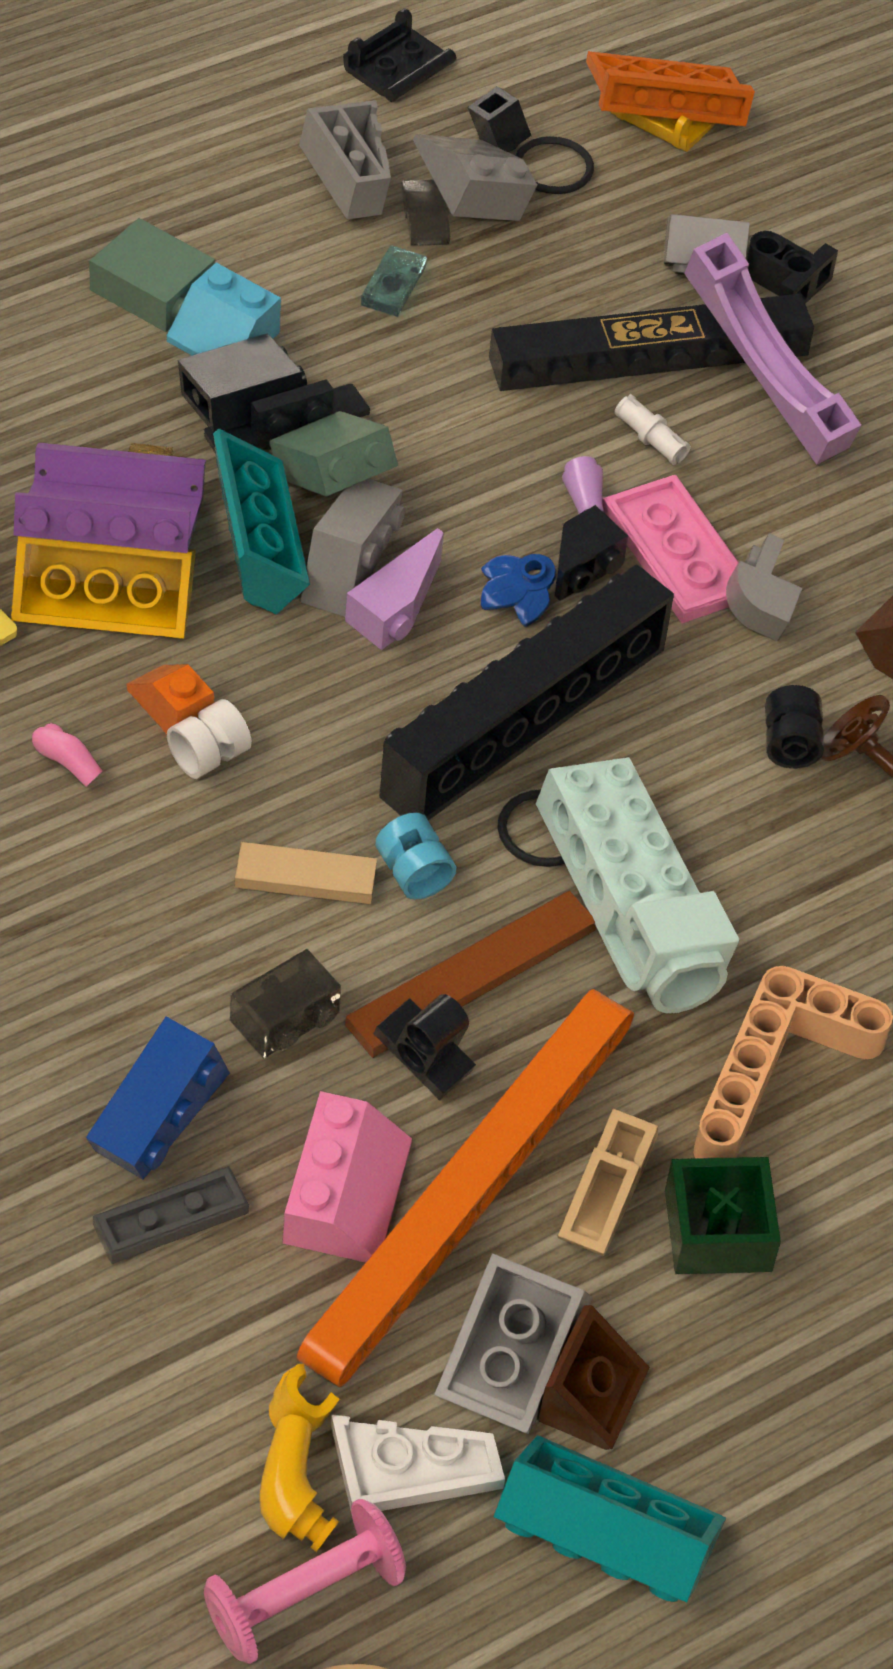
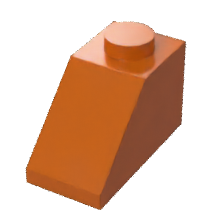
(171, 694)

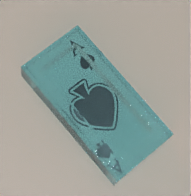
(393, 281)

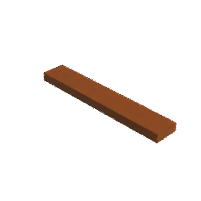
(481, 965)

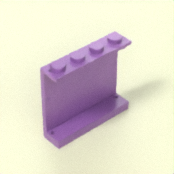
(111, 498)

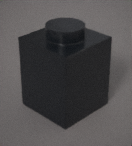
(499, 119)

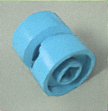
(415, 856)

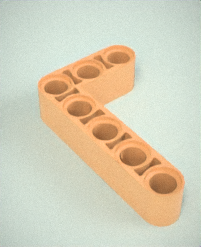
(797, 1013)

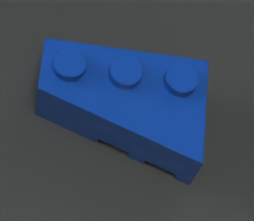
(158, 1098)

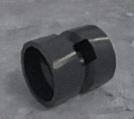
(794, 726)

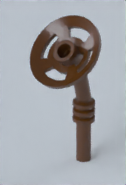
(859, 735)

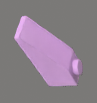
(391, 598)

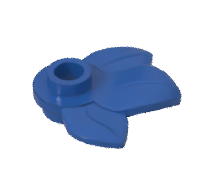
(513, 586)

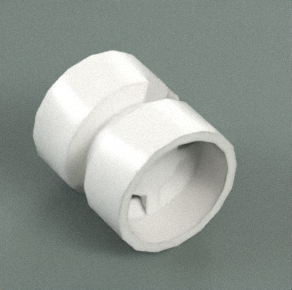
(205, 741)

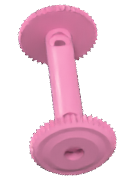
(373, 1544)

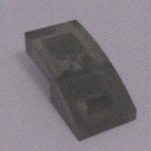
(425, 213)

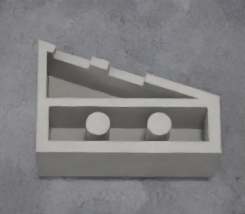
(348, 156)
(350, 542)

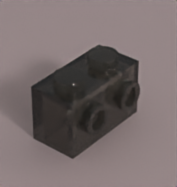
(285, 1003)

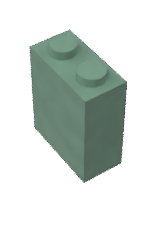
(147, 272)
(335, 452)

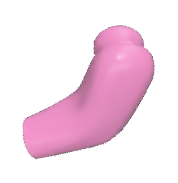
(67, 751)

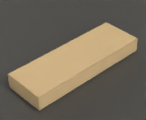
(305, 873)

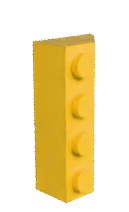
(102, 587)

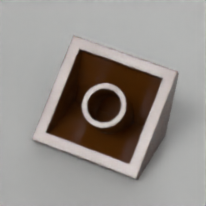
(593, 1382)

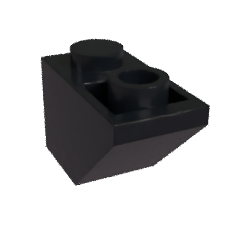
(588, 550)

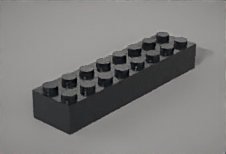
(525, 694)

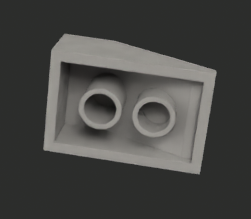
(477, 177)
(511, 1343)

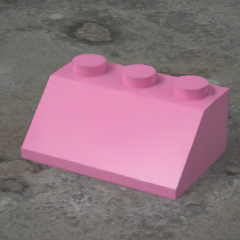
(346, 1179)

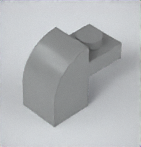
(757, 596)

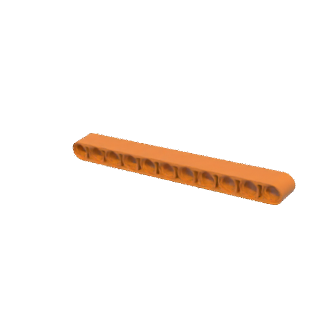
(463, 1189)

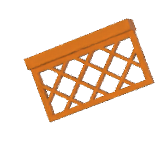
(670, 89)

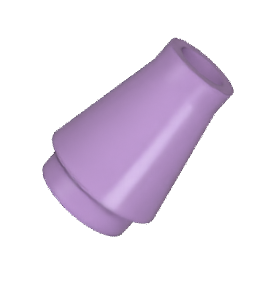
(584, 482)

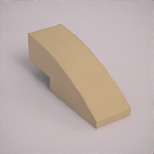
(609, 1182)

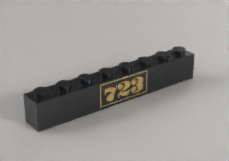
(631, 344)

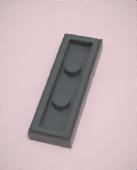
(170, 1214)

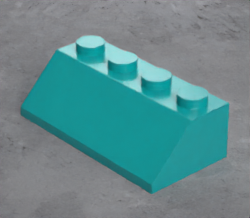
(260, 523)
(609, 1519)

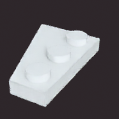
(414, 1466)

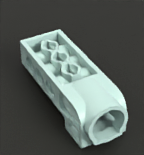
(637, 885)

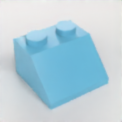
(223, 311)

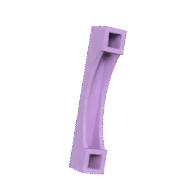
(814, 413)

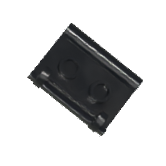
(395, 58)

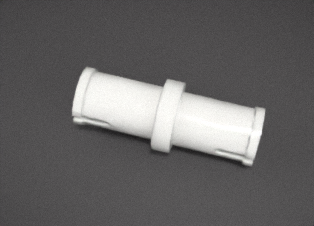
(652, 429)

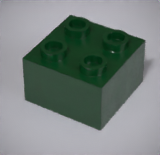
(722, 1215)

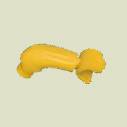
(284, 1488)

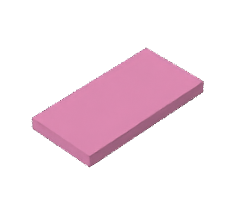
(675, 544)

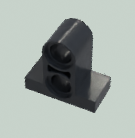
(787, 267)
(429, 1042)

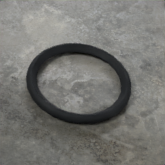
(564, 142)
(506, 840)

